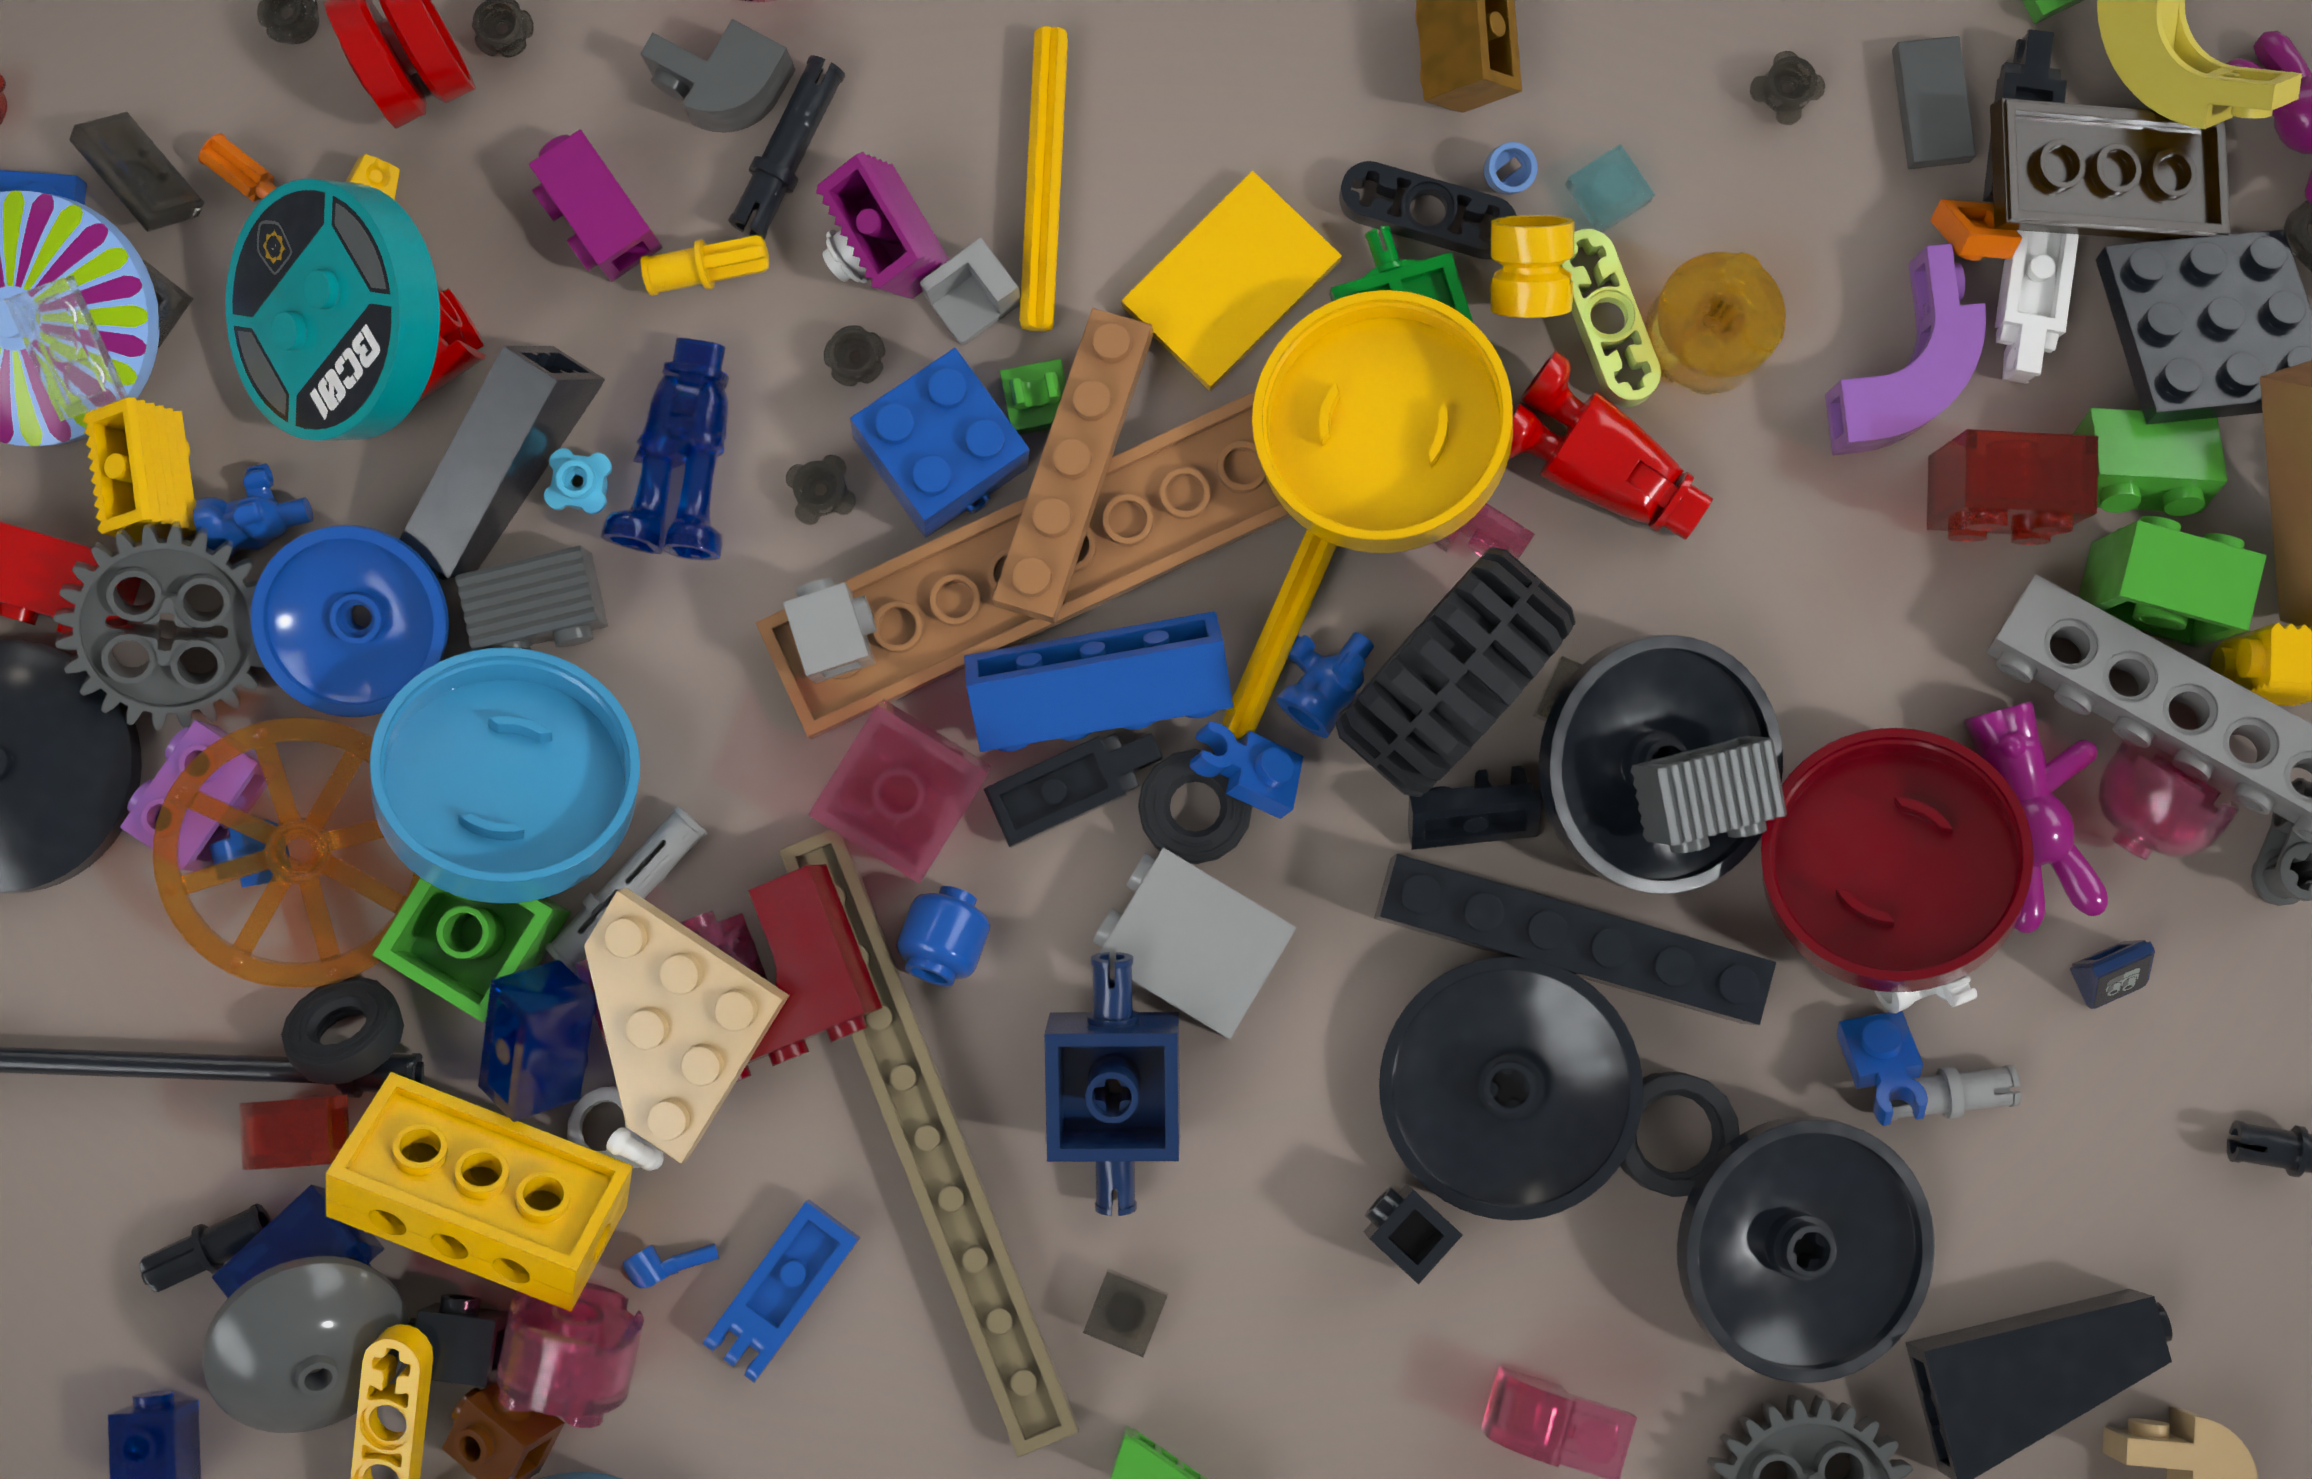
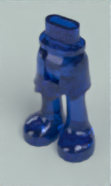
(682, 427)

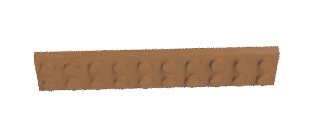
(935, 603)

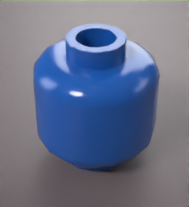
(943, 936)

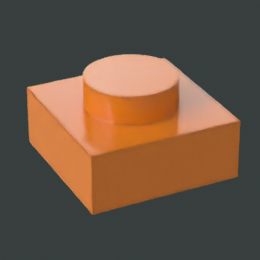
(1972, 230)

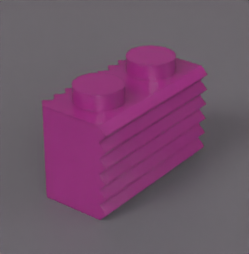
(882, 224)

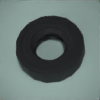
(1165, 832)
(351, 1057)

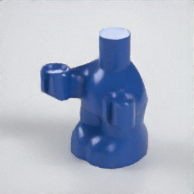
(251, 520)
(1327, 684)

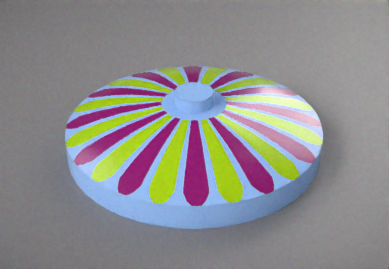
(54, 239)

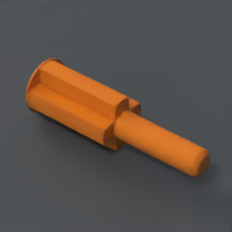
(236, 167)

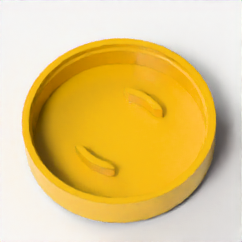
(1383, 421)

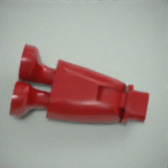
(1604, 455)

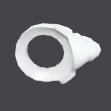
(623, 1143)

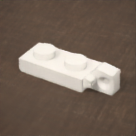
(2034, 301)

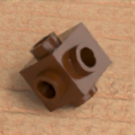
(499, 1441)

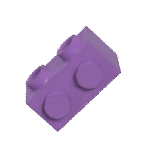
(235, 782)

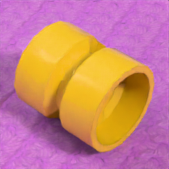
(1532, 274)

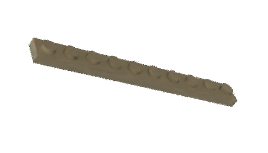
(946, 1177)

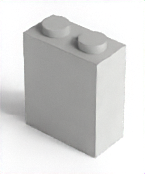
(1195, 940)

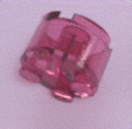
(568, 1360)

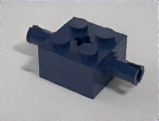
(1118, 1044)

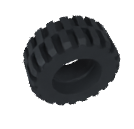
(1456, 673)

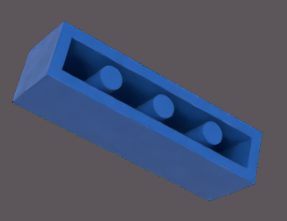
(1098, 682)

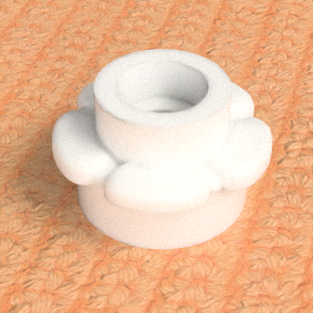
(841, 260)

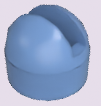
(1516, 180)

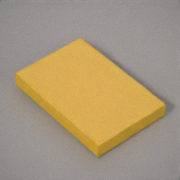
(1231, 280)

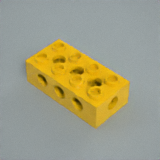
(478, 1191)

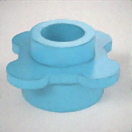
(587, 497)

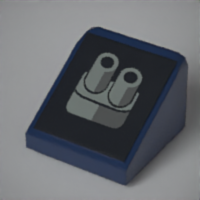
(2113, 972)

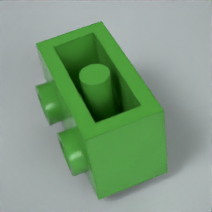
(2155, 465)

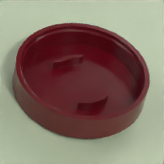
(1897, 860)

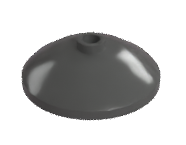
(287, 1325)

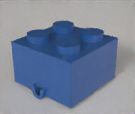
(940, 443)

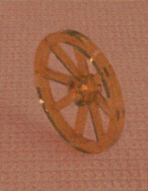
(175, 886)

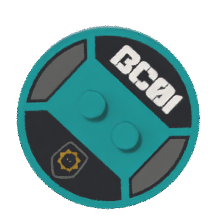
(332, 310)

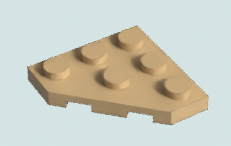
(673, 1020)

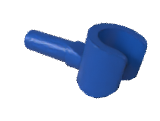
(647, 1268)

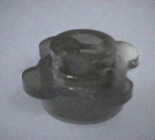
(1797, 72)
(804, 480)

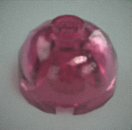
(2160, 806)

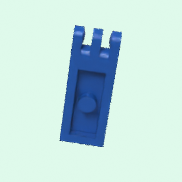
(783, 1287)

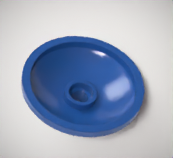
(308, 628)

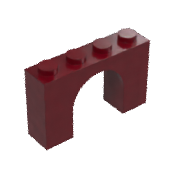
(813, 961)

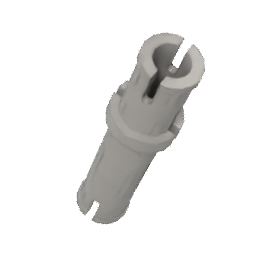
(639, 874)

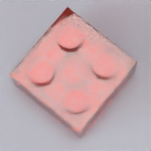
(2012, 485)

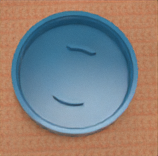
(504, 775)

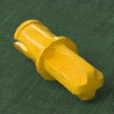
(704, 264)

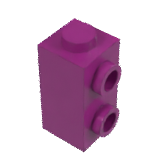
(594, 204)

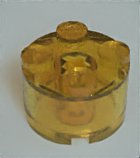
(1730, 291)

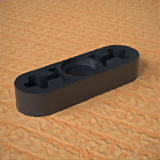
(1417, 185)

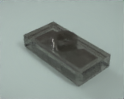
(136, 171)

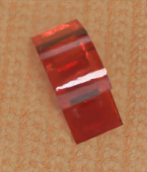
(293, 1131)

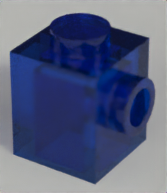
(155, 1438)

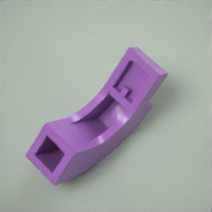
(1948, 345)

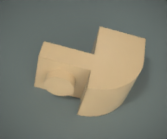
(2185, 1446)

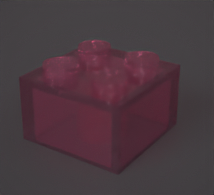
(900, 790)

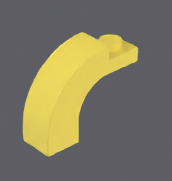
(2175, 76)

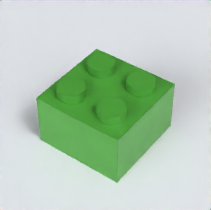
(2174, 581)
(465, 943)

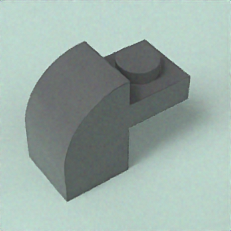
(729, 89)

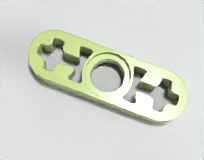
(1639, 354)

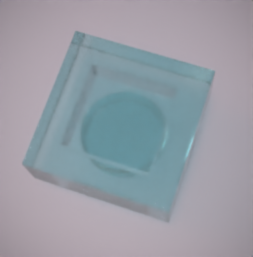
(1609, 189)

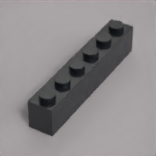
(1575, 939)

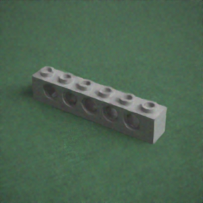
(2162, 678)

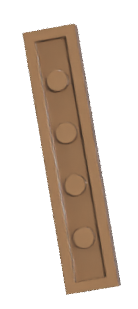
(1073, 466)

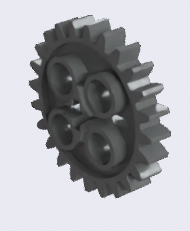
(163, 681)
(1808, 1442)

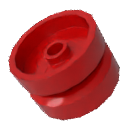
(394, 49)

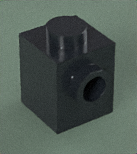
(1410, 1231)
(463, 1339)

